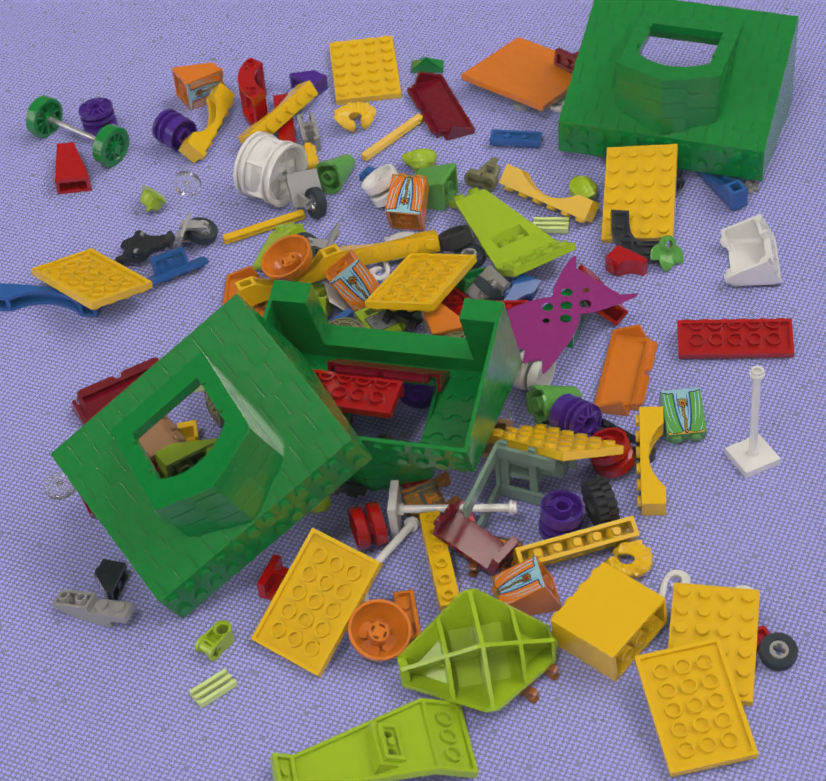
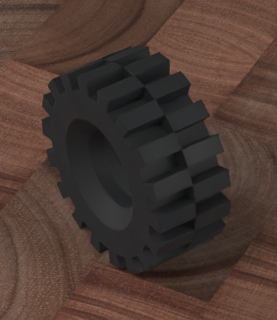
(599, 501)

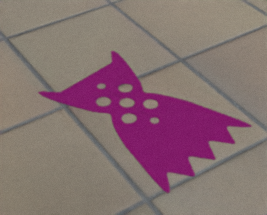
(548, 340)

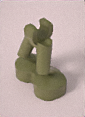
(482, 177)

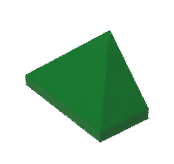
(427, 65)

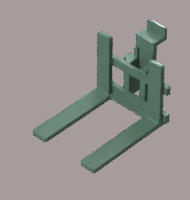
(518, 464)

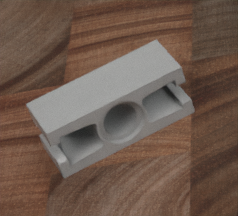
(309, 131)

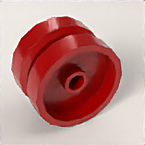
(614, 465)
(367, 526)

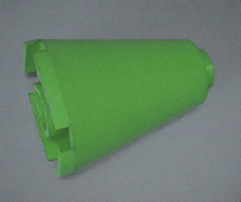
(335, 172)
(542, 397)

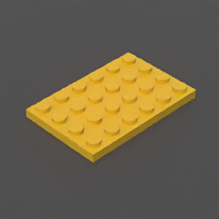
(365, 70)
(645, 185)
(92, 278)
(420, 282)
(554, 443)
(316, 602)
(722, 612)
(695, 707)

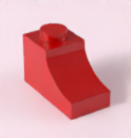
(623, 261)

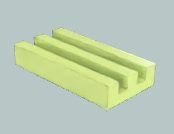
(554, 225)
(211, 686)

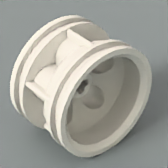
(263, 166)

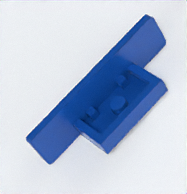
(173, 264)

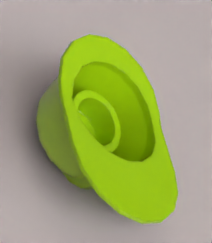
(152, 199)

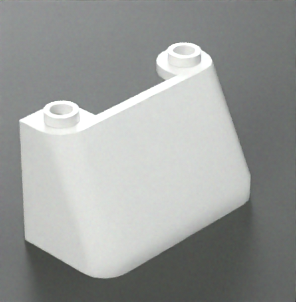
(751, 253)

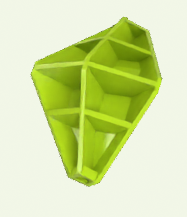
(478, 653)

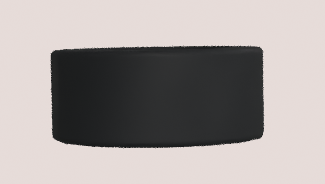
(455, 238)

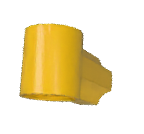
(312, 158)

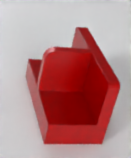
(271, 578)

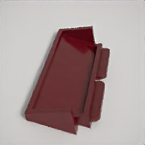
(439, 107)
(388, 371)
(98, 395)

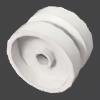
(378, 184)
(531, 374)

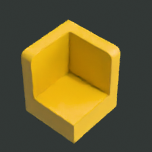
(189, 430)

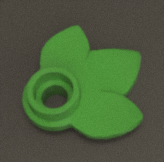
(667, 256)

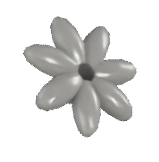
(751, 186)

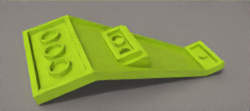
(505, 235)
(399, 745)

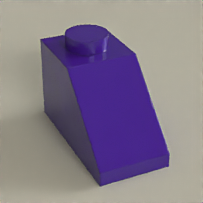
(317, 79)

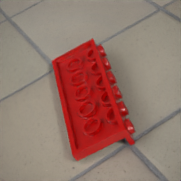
(735, 338)
(362, 394)

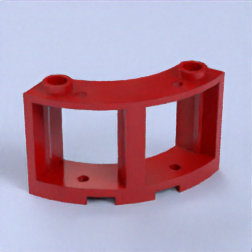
(252, 90)

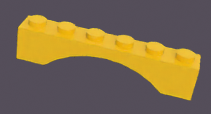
(218, 103)
(293, 103)
(578, 206)
(395, 249)
(258, 290)
(653, 492)

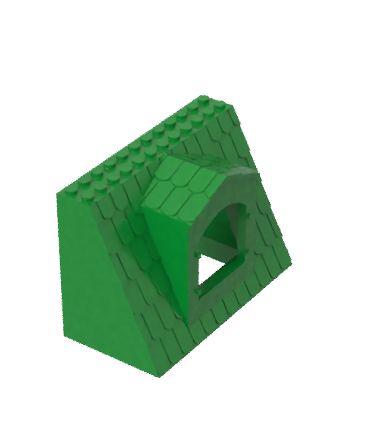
(716, 112)
(459, 415)
(269, 468)

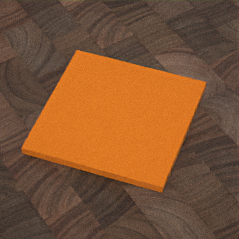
(522, 73)

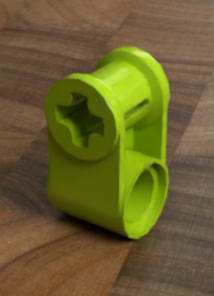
(216, 640)

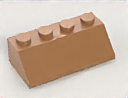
(160, 436)

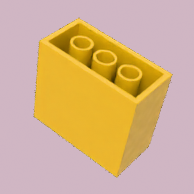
(609, 621)

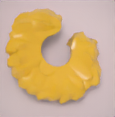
(352, 110)
(641, 554)

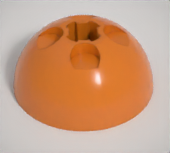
(287, 258)
(379, 619)

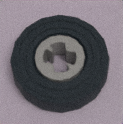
(473, 249)
(768, 654)

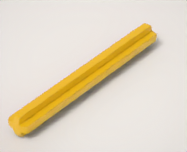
(392, 137)
(263, 226)

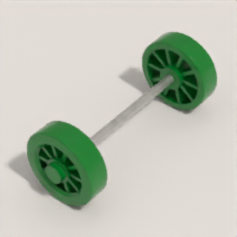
(109, 144)

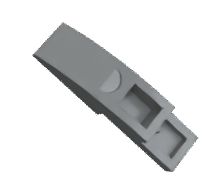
(90, 608)

